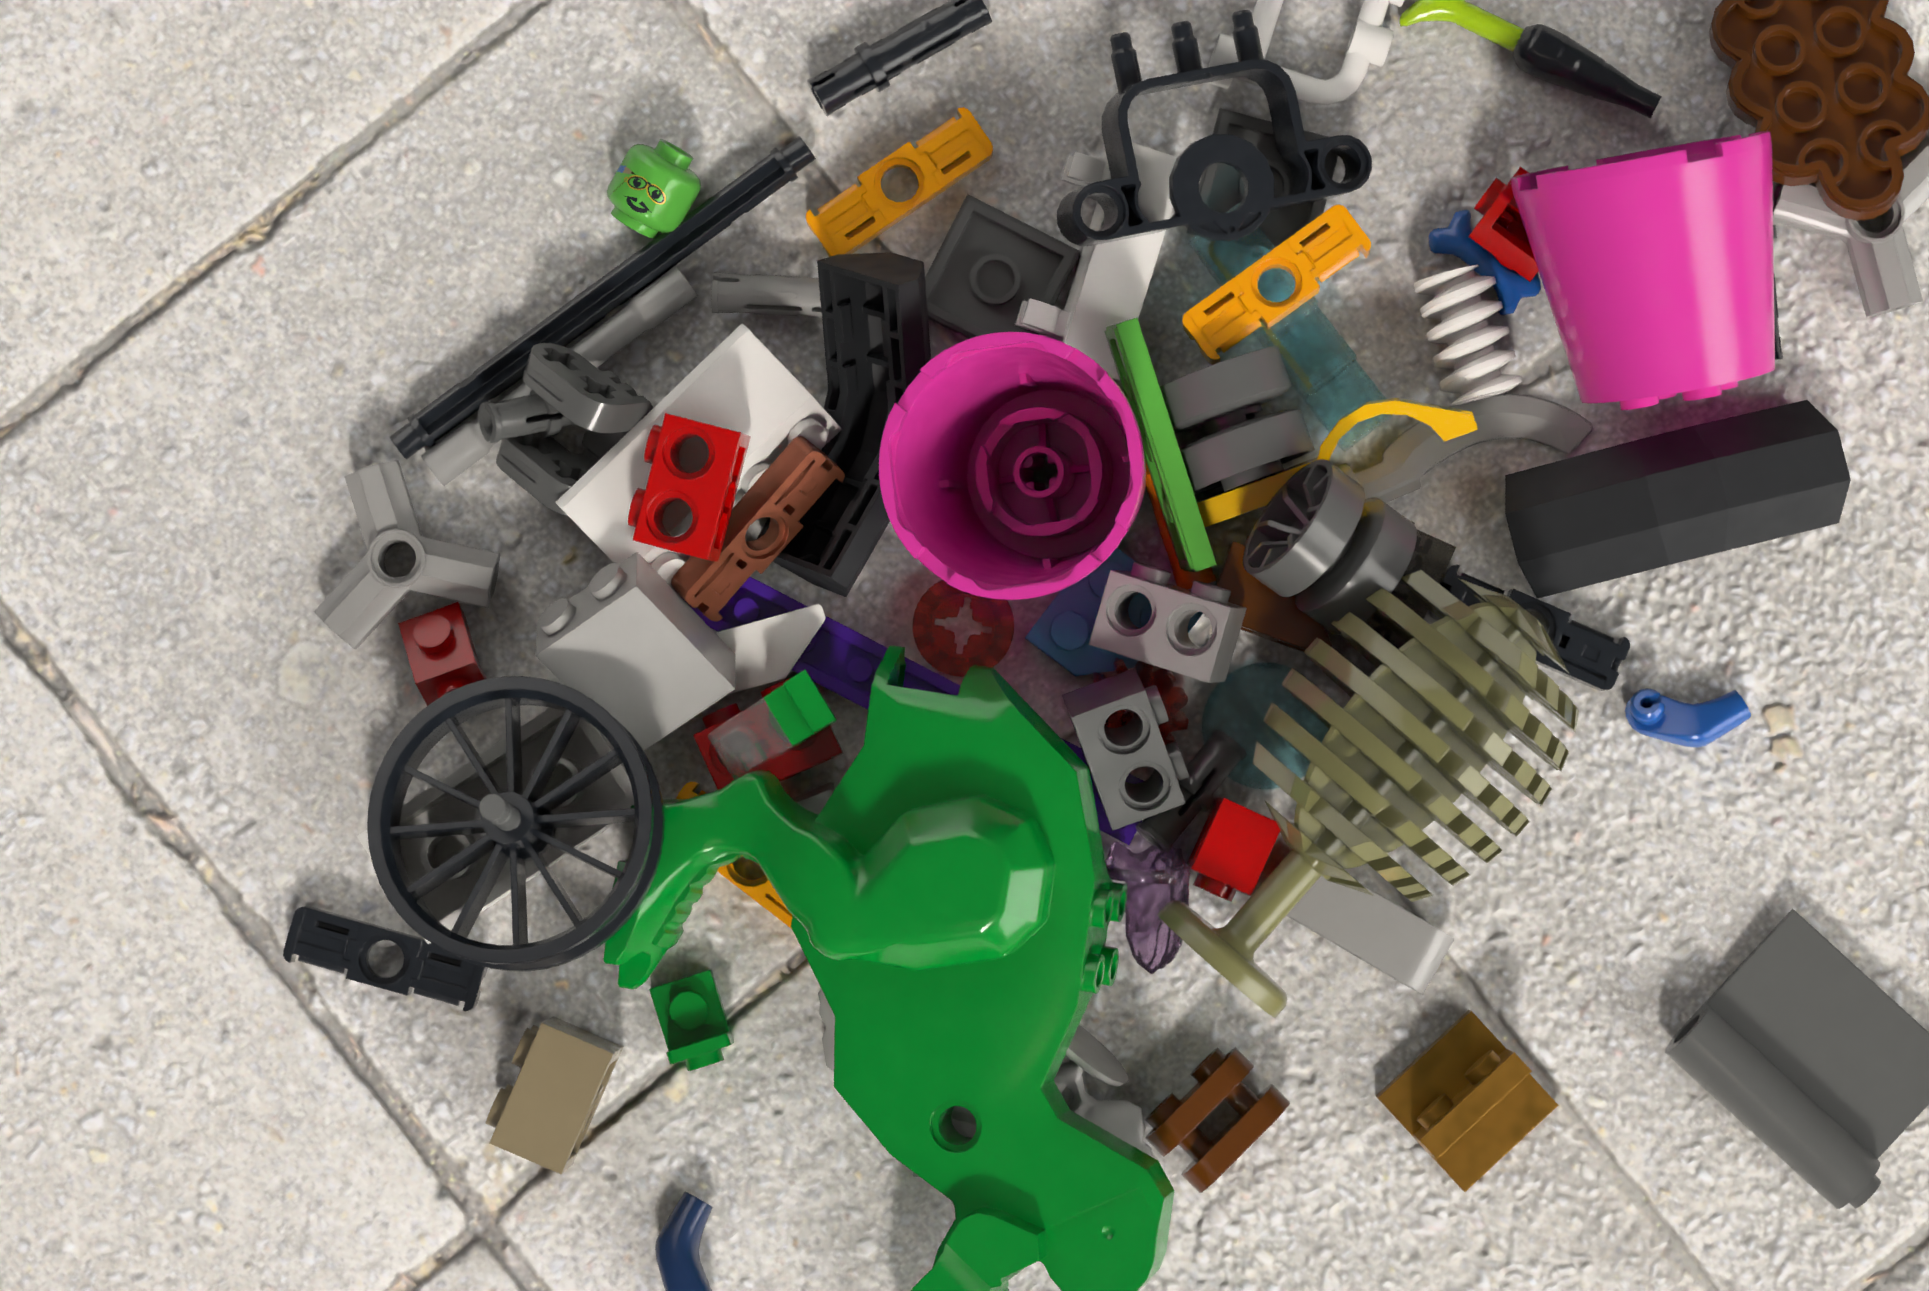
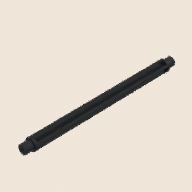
(604, 295)

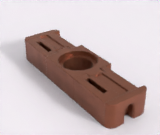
(780, 493)

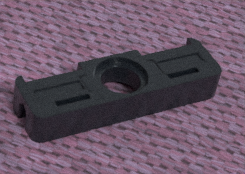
(1587, 653)
(345, 942)

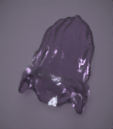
(1151, 883)

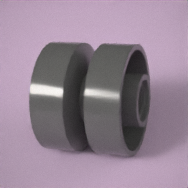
(1225, 404)
(1329, 545)

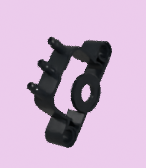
(1305, 158)

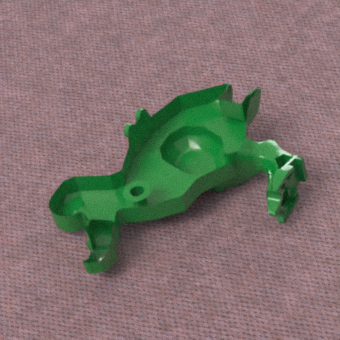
(958, 940)

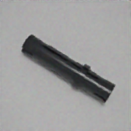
(877, 64)

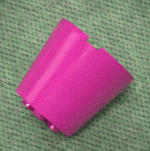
(1659, 267)
(966, 455)

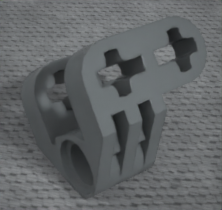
(586, 398)

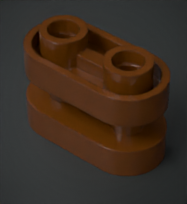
(1218, 1080)

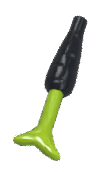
(1541, 53)

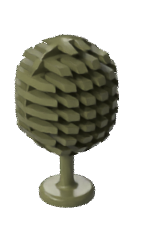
(1396, 759)

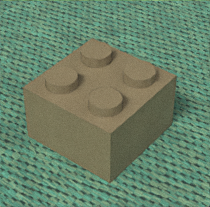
(554, 1093)

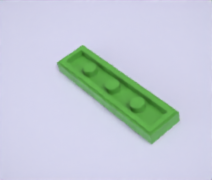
(1160, 446)

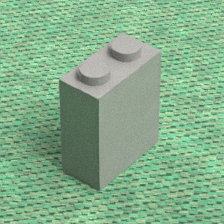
(636, 650)

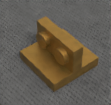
(1467, 1100)

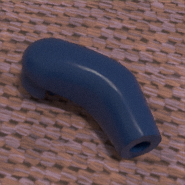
(679, 1246)

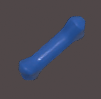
(1455, 241)

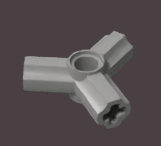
(1878, 259)
(439, 570)

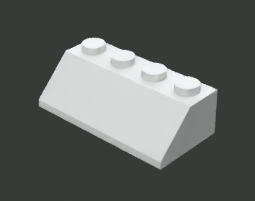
(732, 388)

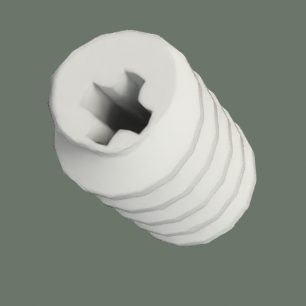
(1466, 334)

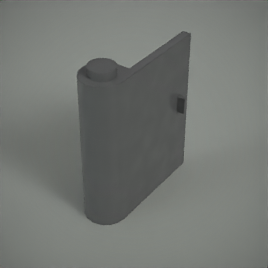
(1810, 1059)

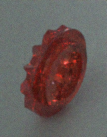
(939, 645)

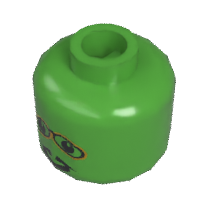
(653, 188)

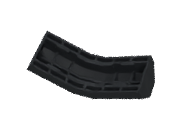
(873, 352)
(1676, 497)

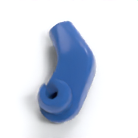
(1684, 722)

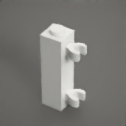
(1109, 275)

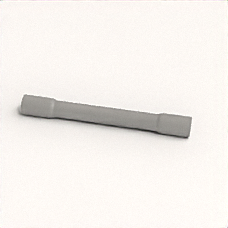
(642, 313)

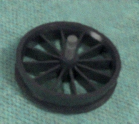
(514, 823)

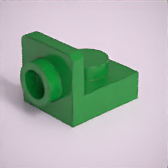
(692, 1020)

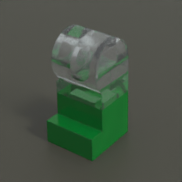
(772, 725)

